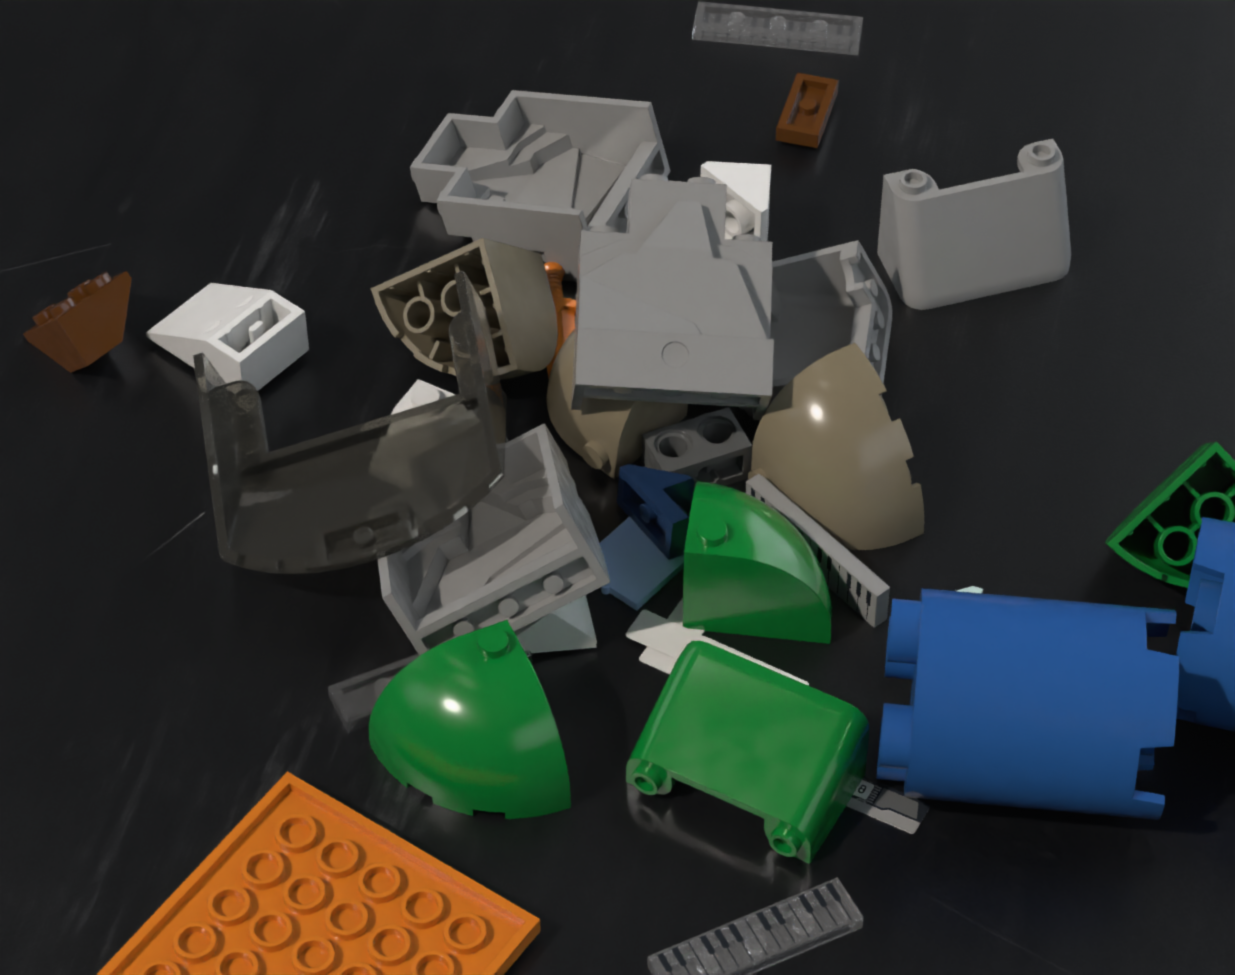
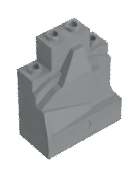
(540, 170)
(674, 303)
(504, 559)

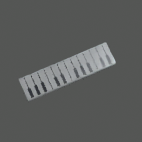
(842, 570)

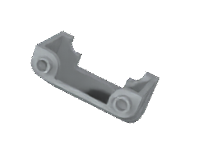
(976, 234)
(824, 305)

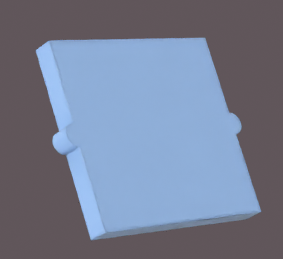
(636, 565)

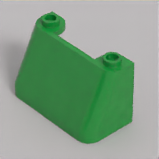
(754, 745)

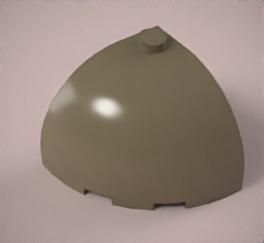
(510, 285)
(604, 429)
(840, 453)

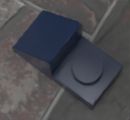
(658, 505)

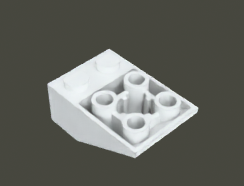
(240, 331)

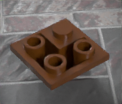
(84, 323)

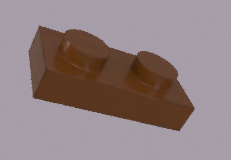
(807, 110)

